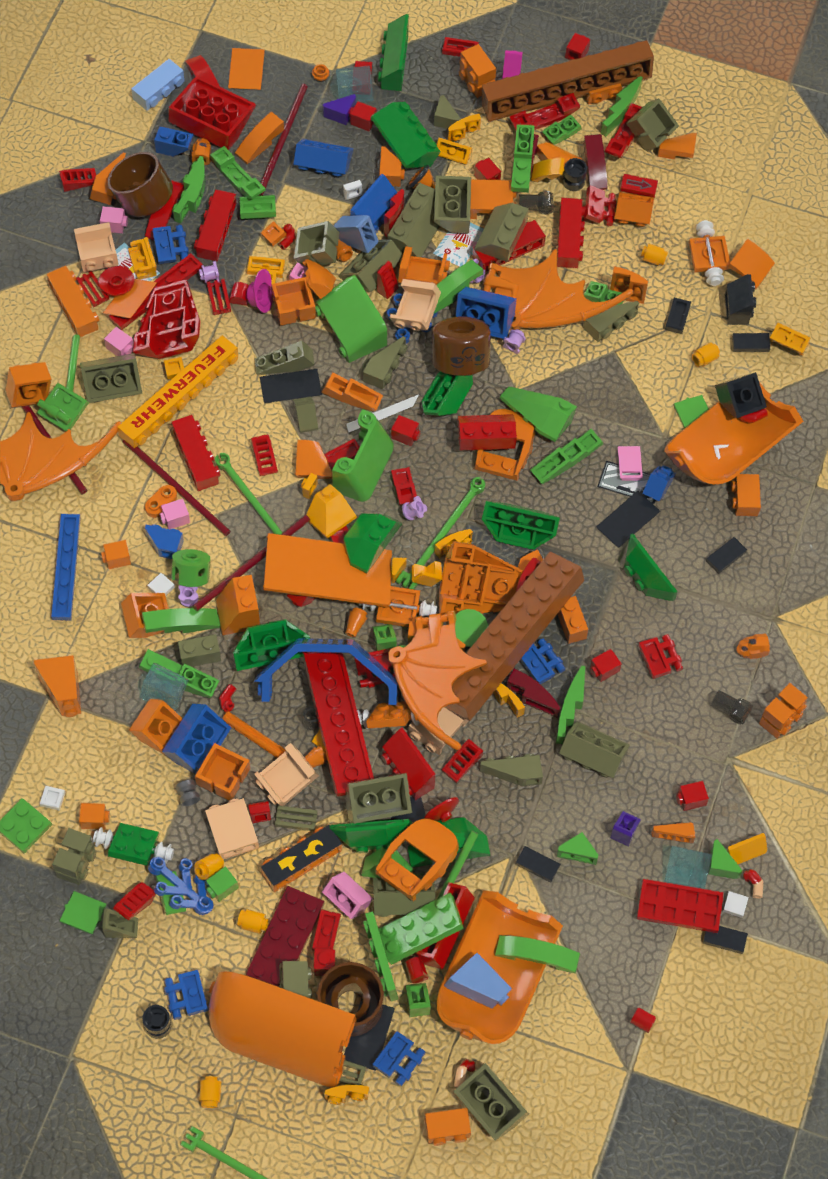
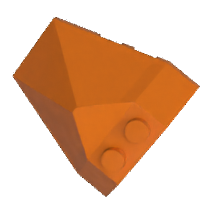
(476, 580)

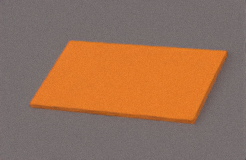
(324, 571)

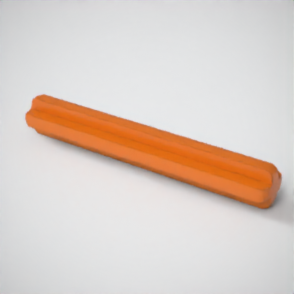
(253, 734)

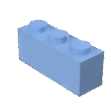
(158, 84)

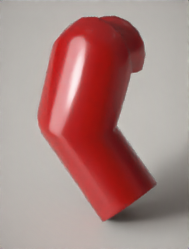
(289, 238)
(755, 416)
(225, 698)

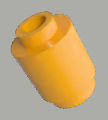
(654, 254)
(705, 354)
(208, 866)
(252, 921)
(210, 1092)

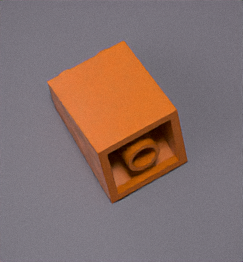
(238, 606)
(61, 682)

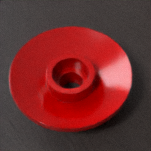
(116, 275)
(443, 810)

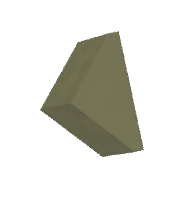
(445, 114)
(306, 414)
(117, 926)

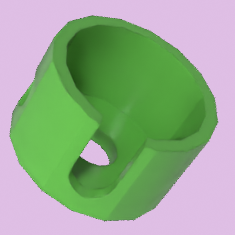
(188, 564)

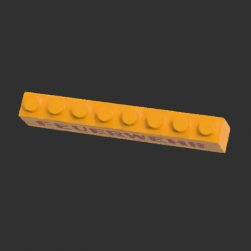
(178, 392)

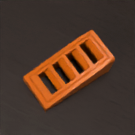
(677, 832)

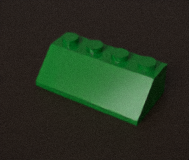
(394, 54)
(406, 135)

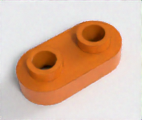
(160, 499)

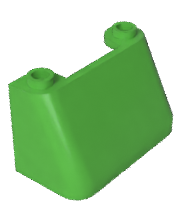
(353, 319)
(360, 476)

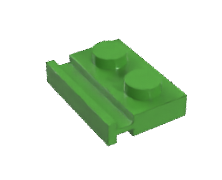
(257, 207)

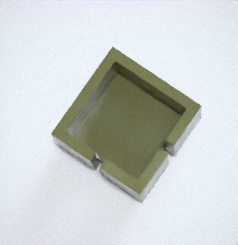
(652, 124)
(317, 243)
(73, 864)

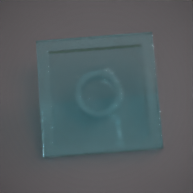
(355, 81)
(164, 686)
(687, 867)

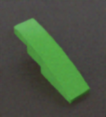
(622, 103)
(457, 282)
(567, 457)
(180, 619)
(572, 701)

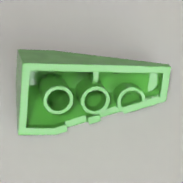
(545, 412)

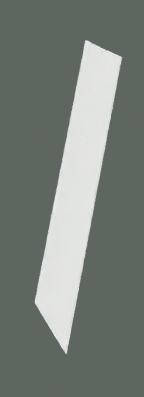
(393, 409)

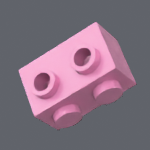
(347, 895)

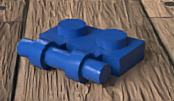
(164, 244)
(537, 665)
(192, 992)
(393, 1055)

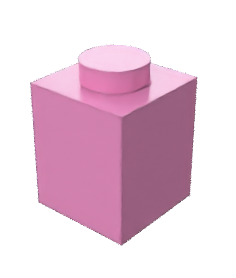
(115, 217)
(119, 342)
(175, 514)

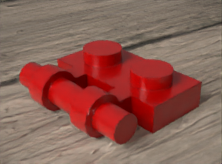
(595, 206)
(382, 657)
(655, 658)

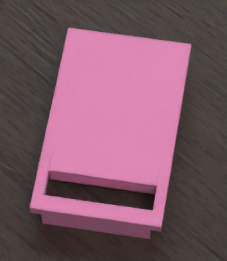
(630, 462)

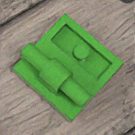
(62, 407)

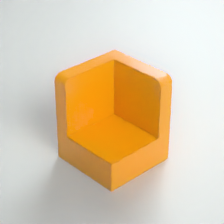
(427, 575)

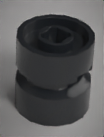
(574, 174)
(157, 1021)

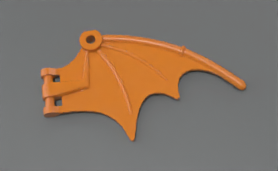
(544, 297)
(35, 461)
(429, 668)

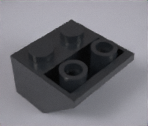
(740, 301)

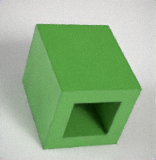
(221, 884)

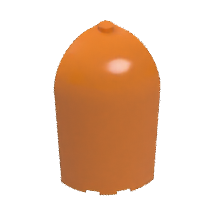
(694, 450)
(491, 919)
(280, 1027)

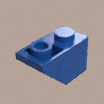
(172, 141)
(659, 482)
(163, 540)

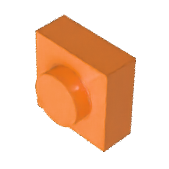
(273, 233)

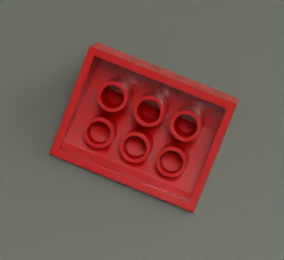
(211, 112)

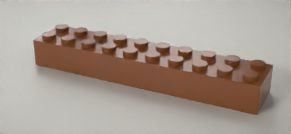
(576, 76)
(515, 631)

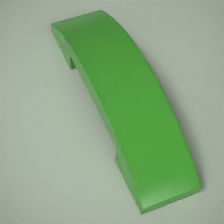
(235, 174)
(538, 951)

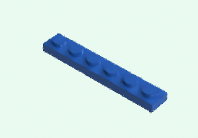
(66, 567)

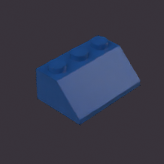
(323, 157)
(375, 201)
(488, 307)
(195, 737)

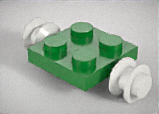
(133, 844)

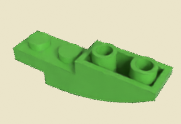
(522, 158)
(193, 191)
(198, 682)

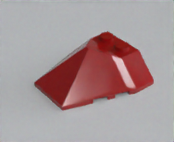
(170, 322)

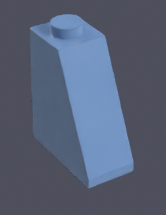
(357, 232)
(479, 982)

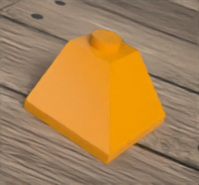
(330, 511)

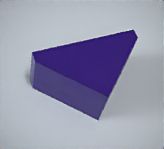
(339, 109)
(625, 828)

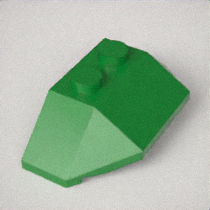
(446, 394)
(519, 524)
(369, 538)
(646, 572)
(265, 642)
(461, 828)
(370, 835)

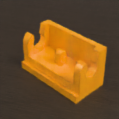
(142, 259)
(790, 338)

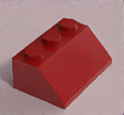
(487, 432)
(406, 758)

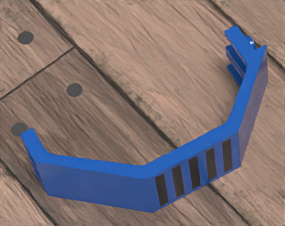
(325, 645)

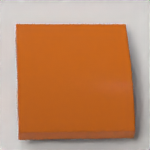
(752, 261)
(625, 279)

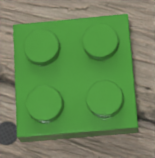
(23, 825)

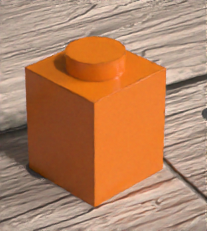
(116, 554)
(93, 816)

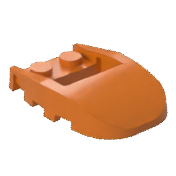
(505, 466)
(430, 839)

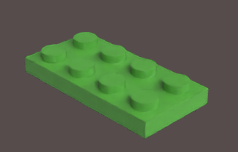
(420, 928)
(382, 962)

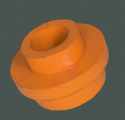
(320, 68)

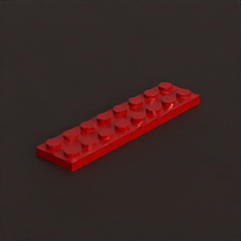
(337, 719)

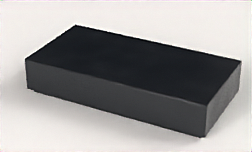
(678, 315)
(751, 342)
(726, 555)
(537, 864)
(727, 939)

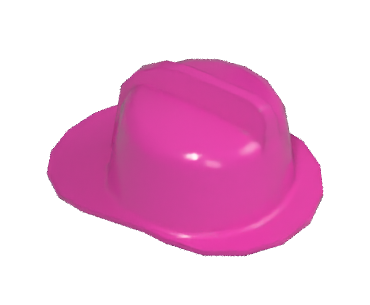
(260, 291)

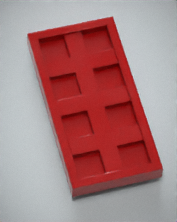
(680, 905)

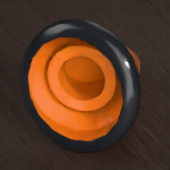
(422, 176)

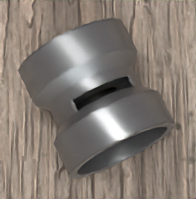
(187, 792)

